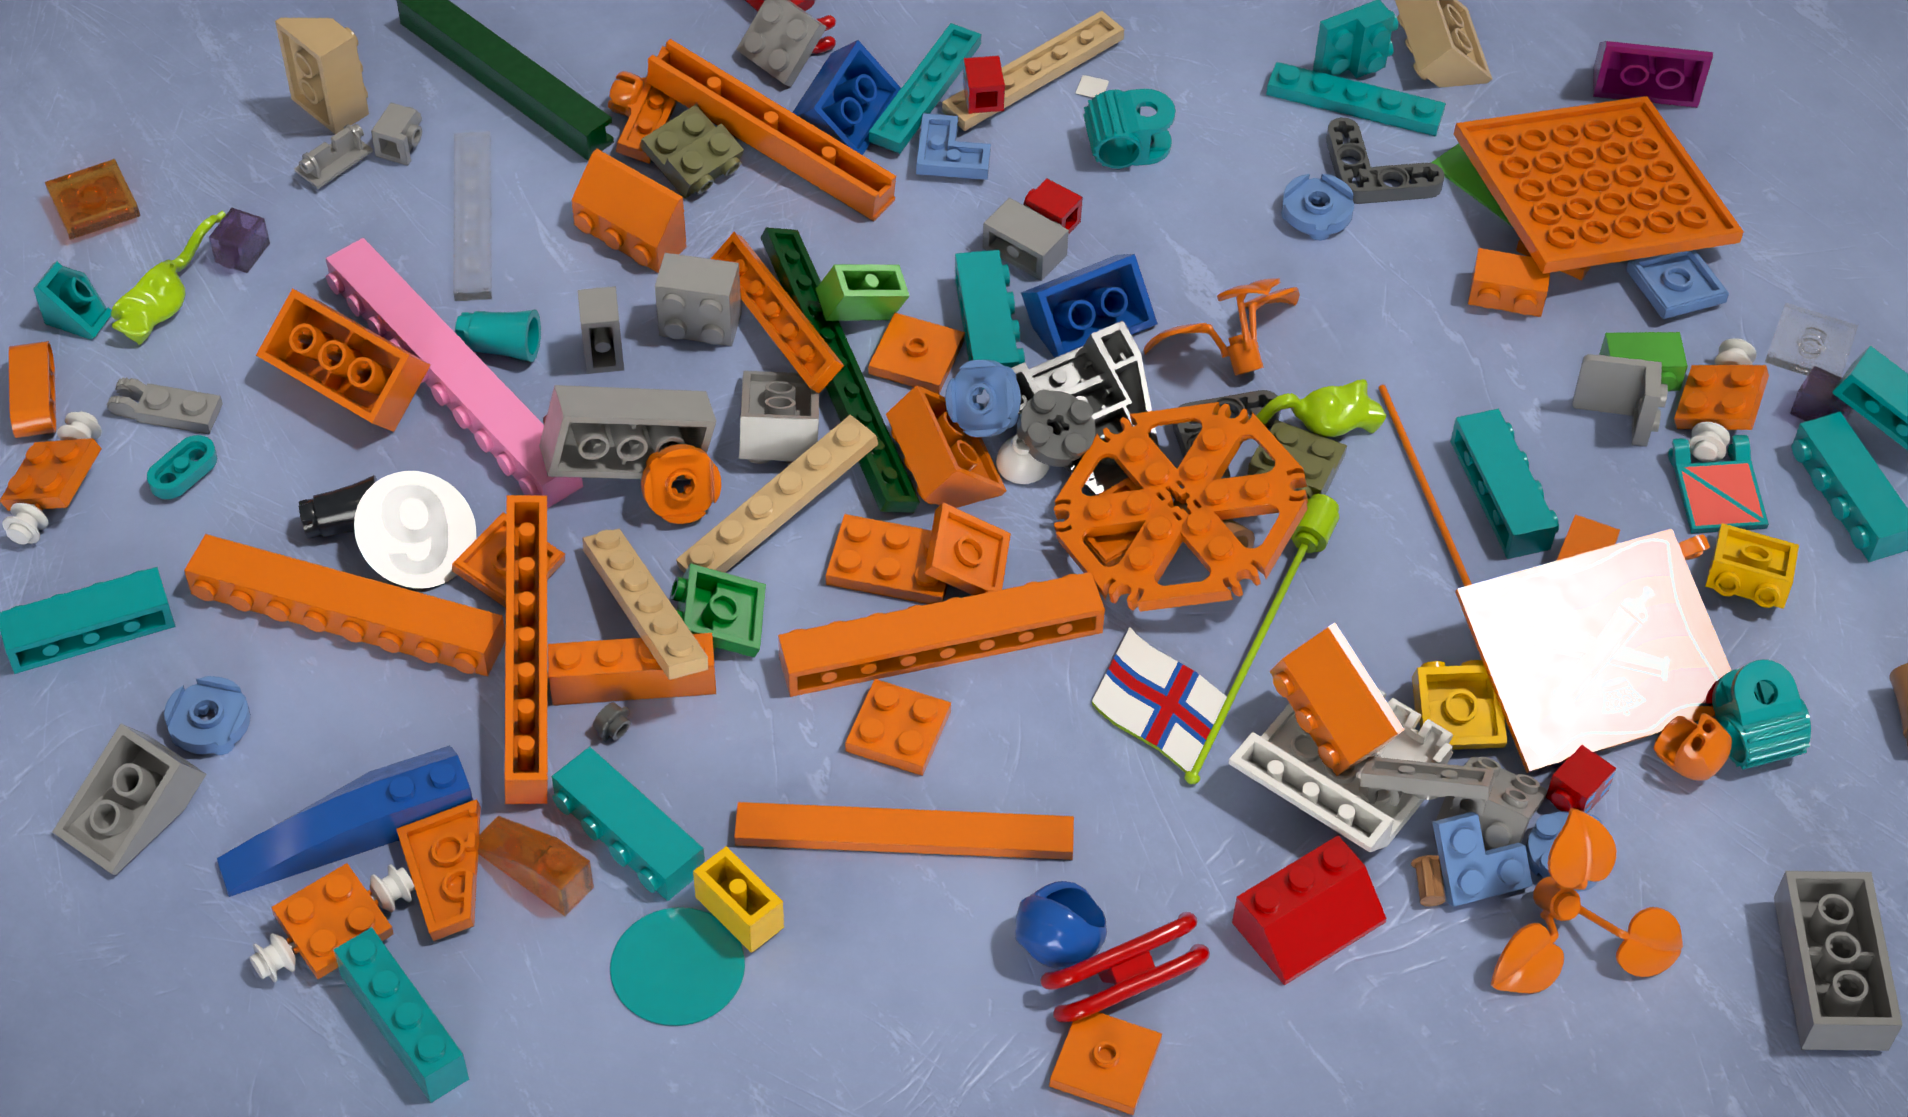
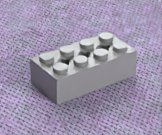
(617, 429)
(1837, 961)

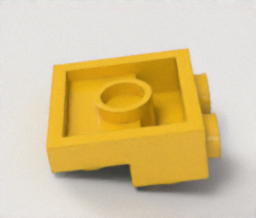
(1752, 566)
(1461, 703)

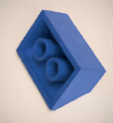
(848, 96)
(1087, 301)

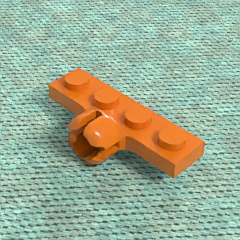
(643, 106)

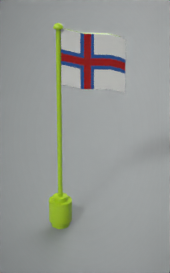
(1172, 703)

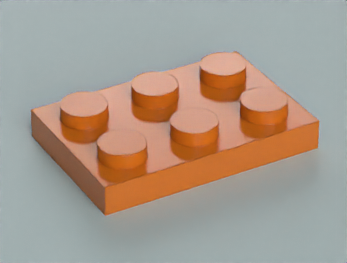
(883, 560)

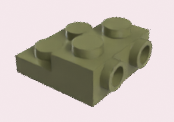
(692, 151)
(1315, 453)

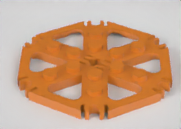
(1164, 526)

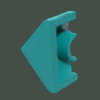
(70, 302)

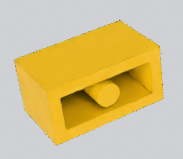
(739, 899)

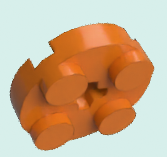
(665, 467)

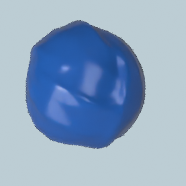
(1060, 925)

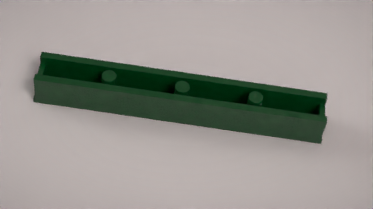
(508, 73)

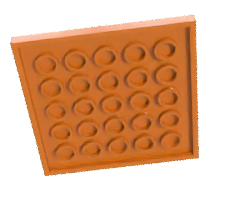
(1596, 184)

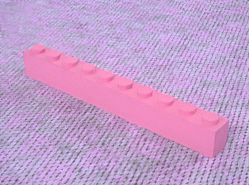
(455, 373)

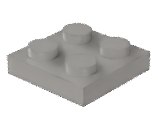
(781, 39)

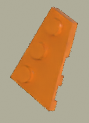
(444, 866)

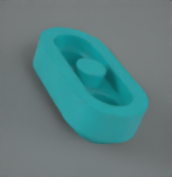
(179, 470)

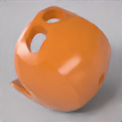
(1694, 748)

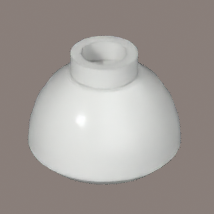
(1017, 464)

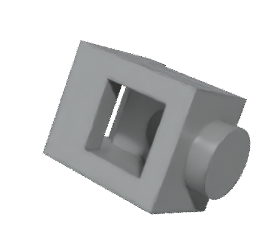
(397, 133)

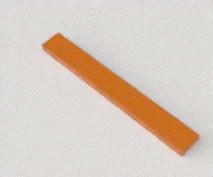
(904, 830)

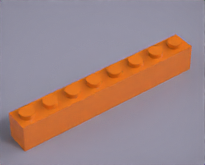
(346, 605)
(940, 633)
(526, 650)

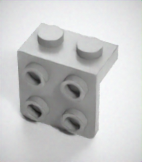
(1623, 388)
(1509, 806)

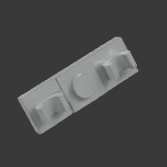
(1427, 781)

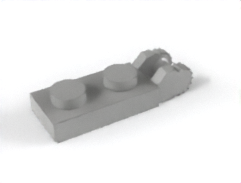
(165, 406)

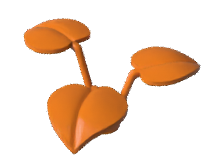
(1244, 347)
(1579, 855)

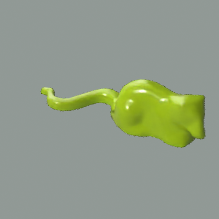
(158, 292)
(1331, 409)

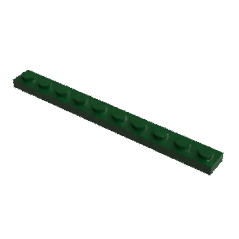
(848, 387)

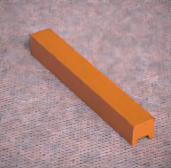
(773, 130)

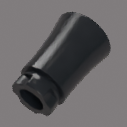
(333, 510)

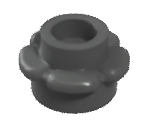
(612, 721)

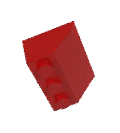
(1309, 910)

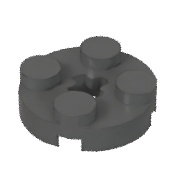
(1064, 409)

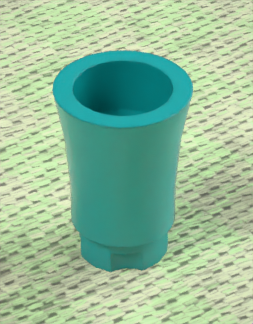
(501, 333)

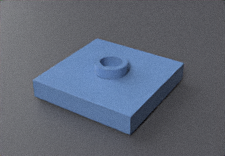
(1677, 283)

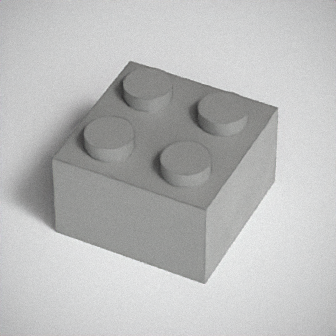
(698, 299)

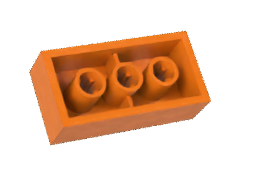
(343, 360)

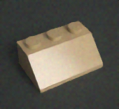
(1443, 42)
(323, 70)

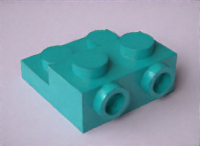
(1356, 40)

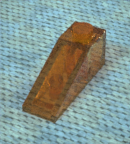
(537, 862)

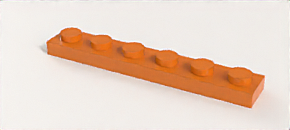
(780, 316)

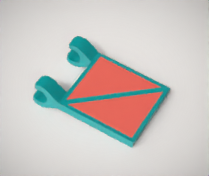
(1719, 490)

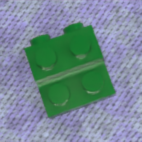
(721, 606)

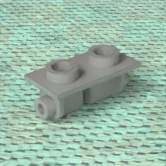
(331, 160)

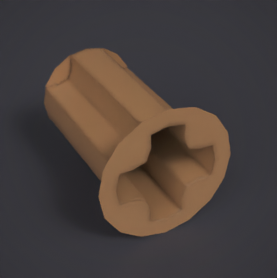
(1429, 880)

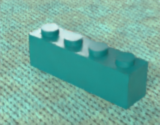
(987, 308)
(1878, 393)
(1504, 483)
(1853, 486)
(85, 620)
(627, 823)
(401, 1015)

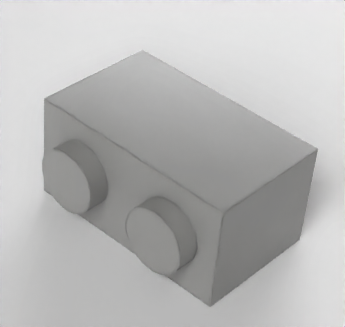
(1025, 238)
(600, 330)

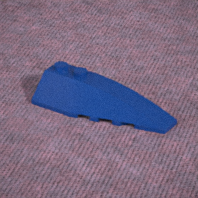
(349, 820)

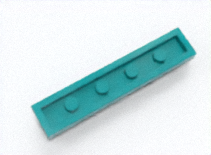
(924, 88)
(1356, 98)

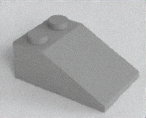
(777, 417)
(127, 799)

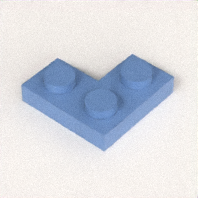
(944, 156)
(1470, 870)

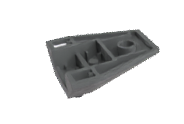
(1107, 376)

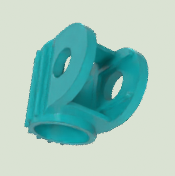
(1122, 135)
(1762, 714)

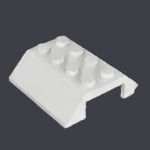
(1290, 766)

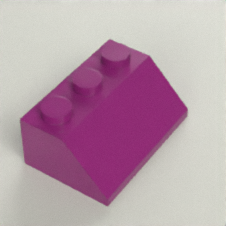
(1658, 72)

